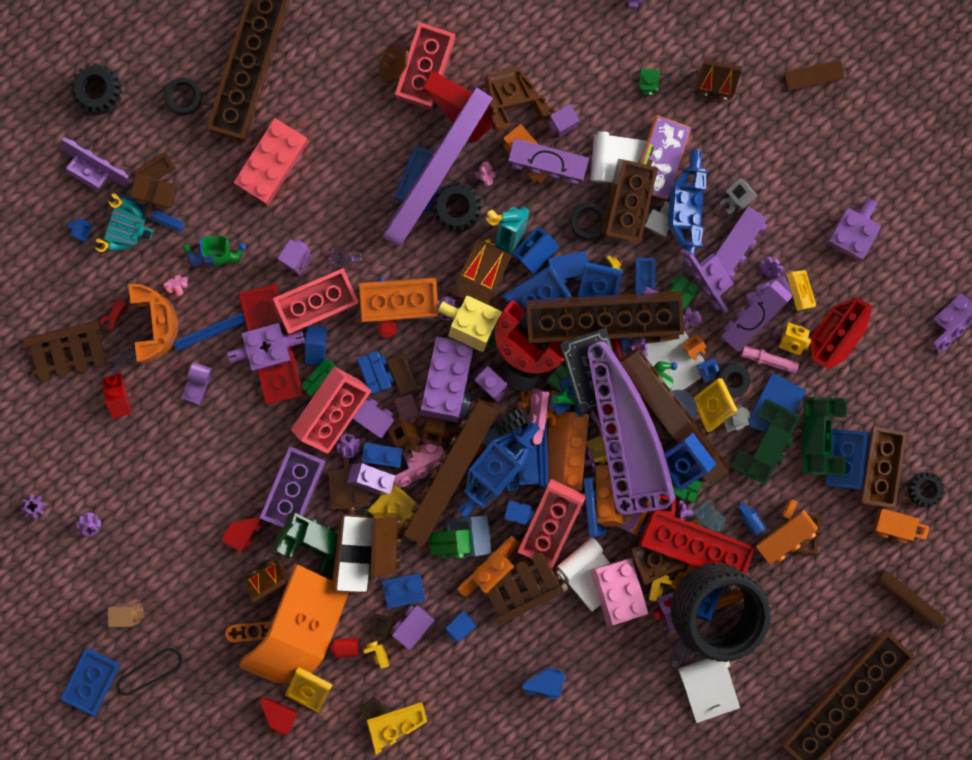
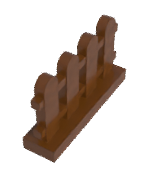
(56, 348)
(533, 589)

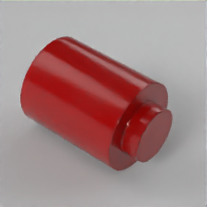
(387, 329)
(345, 648)

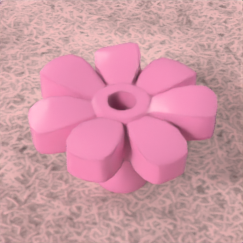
(486, 174)
(176, 285)

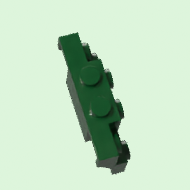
(817, 436)
(772, 445)
(310, 536)

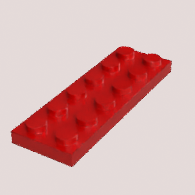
(279, 381)
(693, 543)

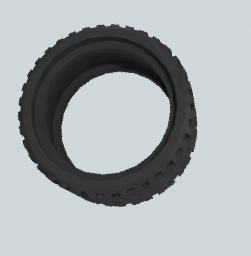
(748, 631)

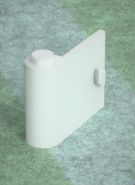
(607, 151)
(577, 573)
(709, 688)

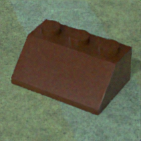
(385, 544)

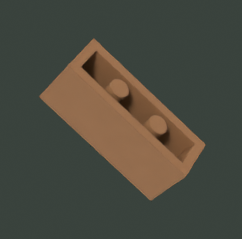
(125, 615)

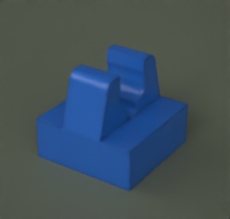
(80, 228)
(708, 370)

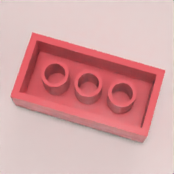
(428, 52)
(271, 161)
(314, 302)
(330, 410)
(552, 521)

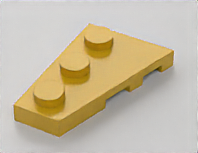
(390, 726)

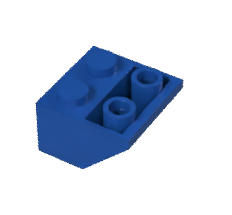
(545, 681)

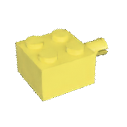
(472, 322)

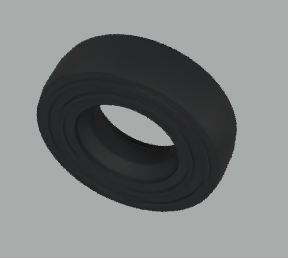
(744, 378)

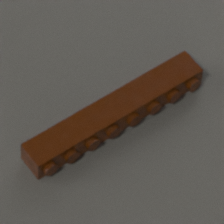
(668, 408)
(450, 471)

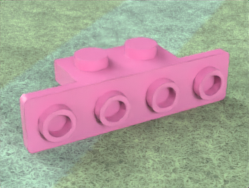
(420, 465)

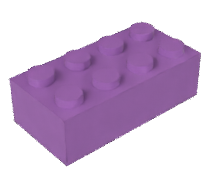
(446, 379)
(293, 486)

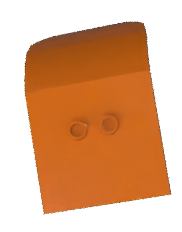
(299, 628)

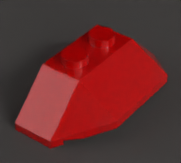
(840, 332)

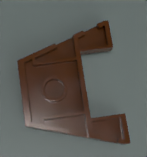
(511, 90)

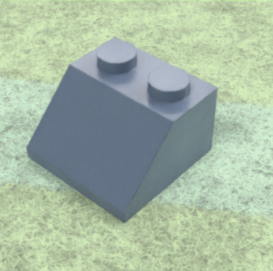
(478, 530)

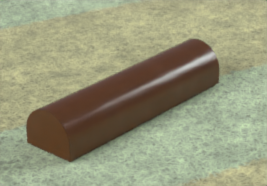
(910, 599)

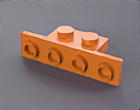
(492, 570)

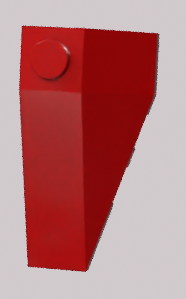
(451, 100)

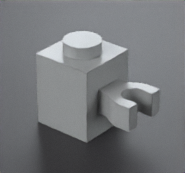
(740, 194)
(658, 221)
(737, 420)

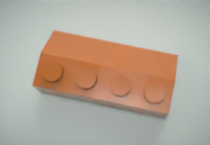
(567, 449)

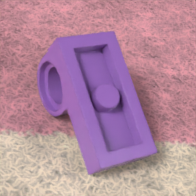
(197, 383)

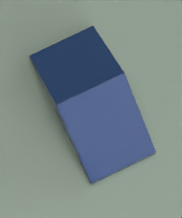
(315, 345)

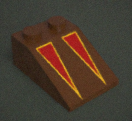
(717, 80)
(482, 272)
(266, 580)

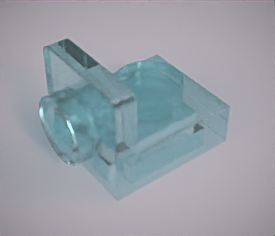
(710, 517)

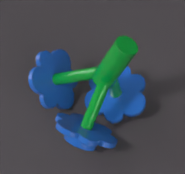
(561, 402)

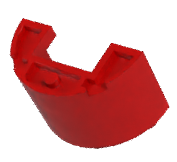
(515, 344)

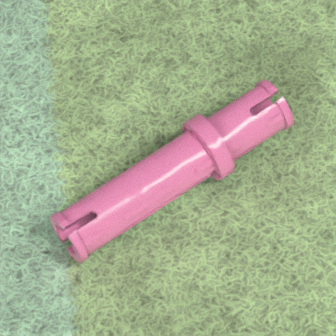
(763, 357)

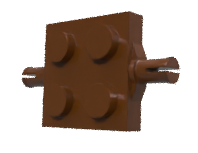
(343, 494)

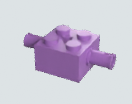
(255, 340)

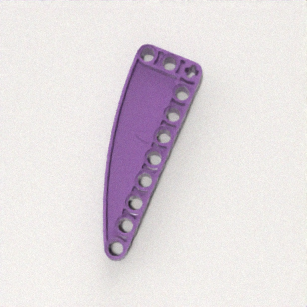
(436, 168)
(640, 448)

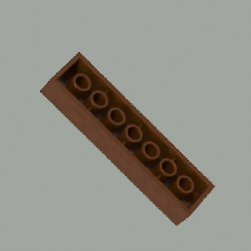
(247, 68)
(620, 314)
(848, 698)

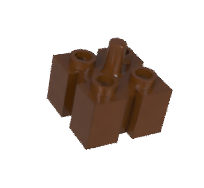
(153, 193)

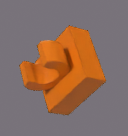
(693, 346)

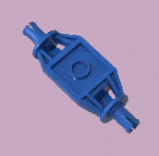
(686, 204)
(497, 467)

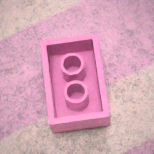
(619, 591)

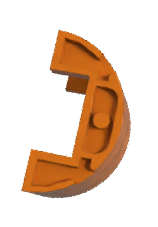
(163, 323)

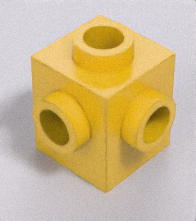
(795, 339)

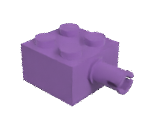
(855, 231)

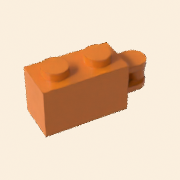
(898, 525)

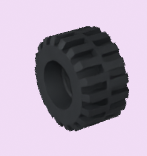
(90, 74)
(445, 195)

